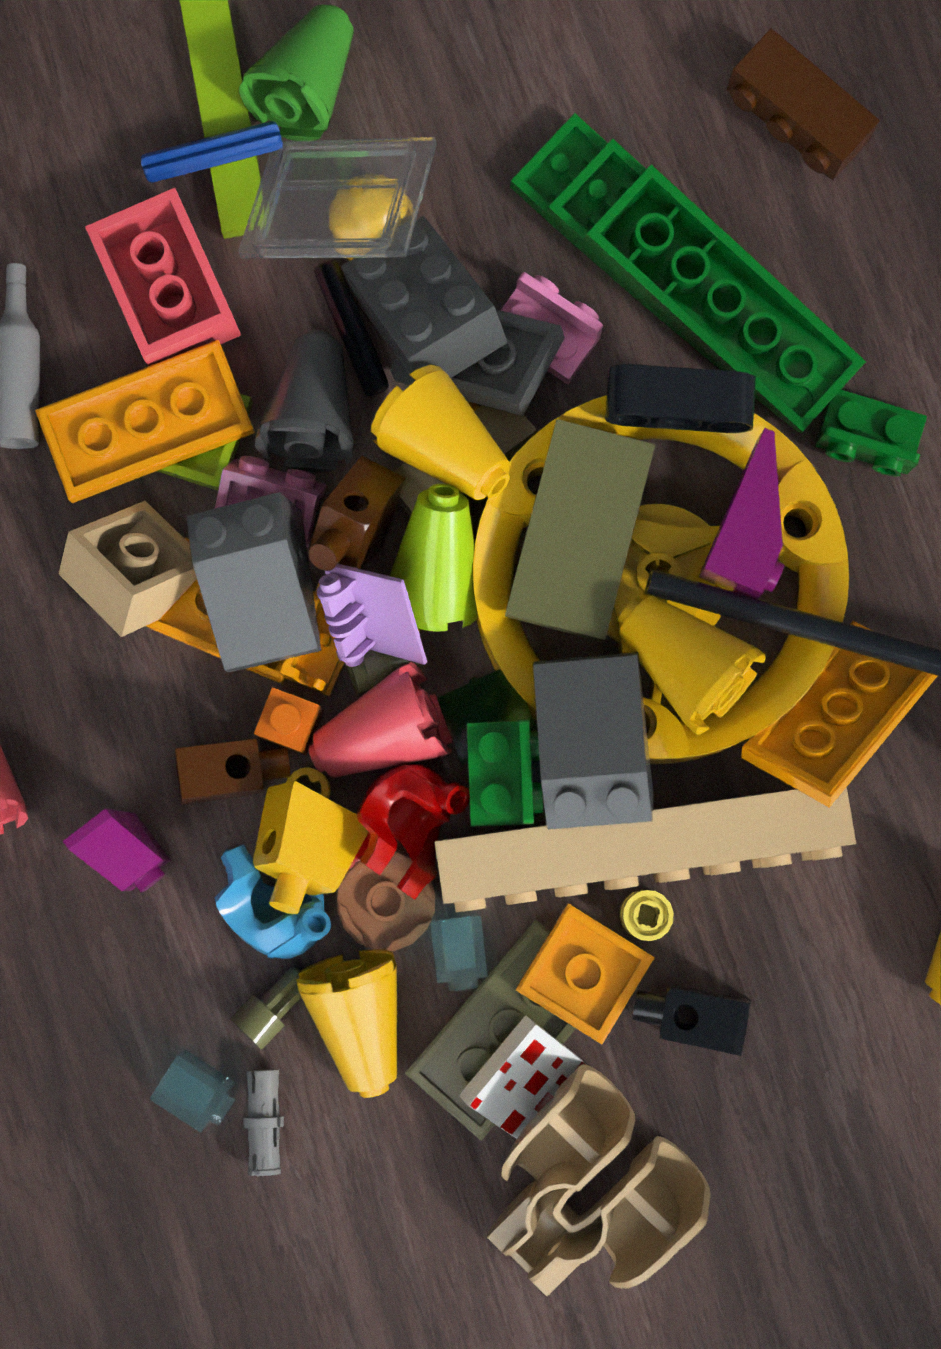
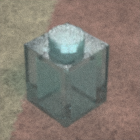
(459, 951)
(194, 1092)

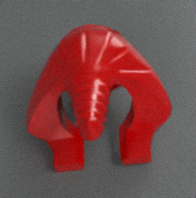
(411, 807)

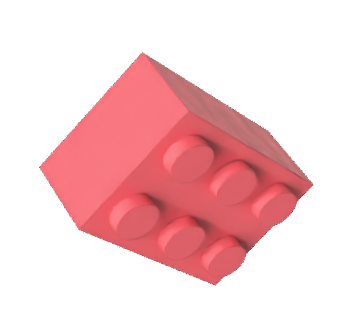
(162, 278)

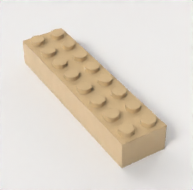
(677, 839)

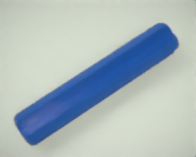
(211, 151)

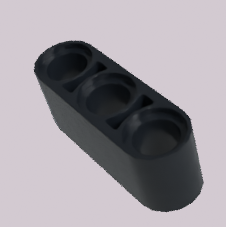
(680, 398)

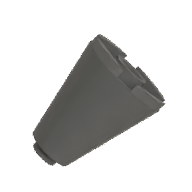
(309, 408)

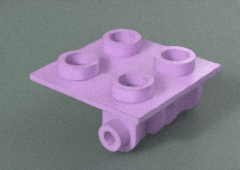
(369, 614)

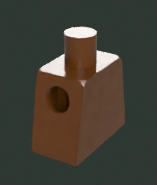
(352, 535)
(204, 775)

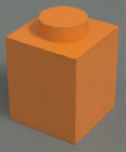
(289, 721)

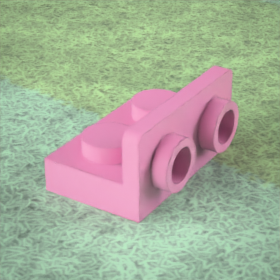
(540, 300)
(251, 478)

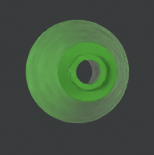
(301, 75)

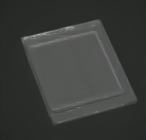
(339, 199)

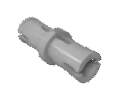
(263, 1122)

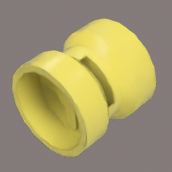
(639, 912)

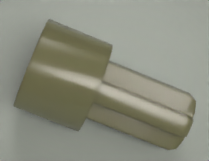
(261, 1017)

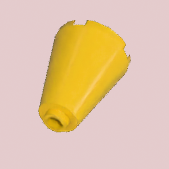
(441, 435)
(688, 659)
(356, 1016)

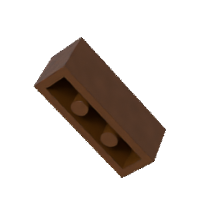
(801, 105)

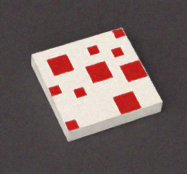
(520, 1077)

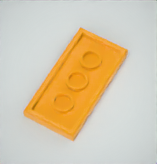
(144, 421)
(837, 723)

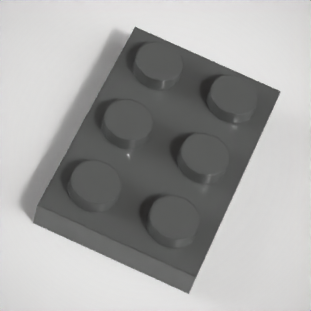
(511, 373)

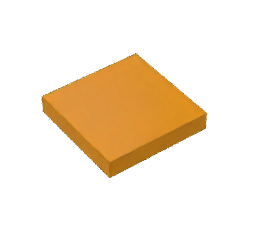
(584, 973)

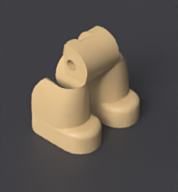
(637, 1221)

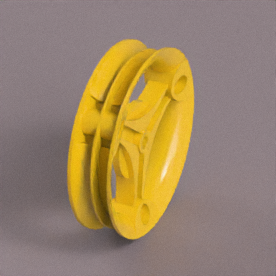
(677, 545)

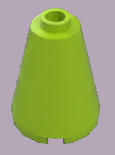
(438, 559)

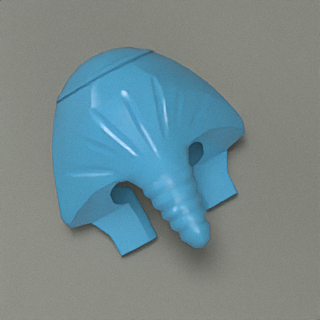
(266, 929)

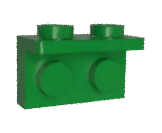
(871, 433)
(502, 773)

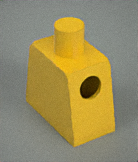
(304, 844)

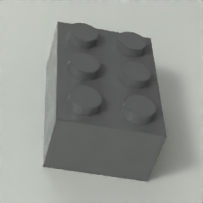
(427, 305)

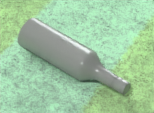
(18, 366)

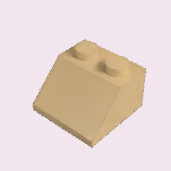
(128, 566)

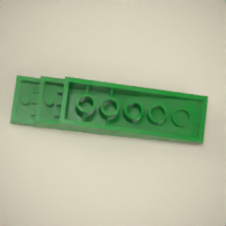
(686, 270)

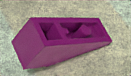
(751, 531)
(120, 850)

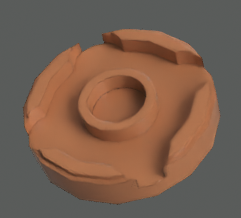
(379, 912)

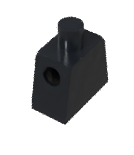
(720, 1021)

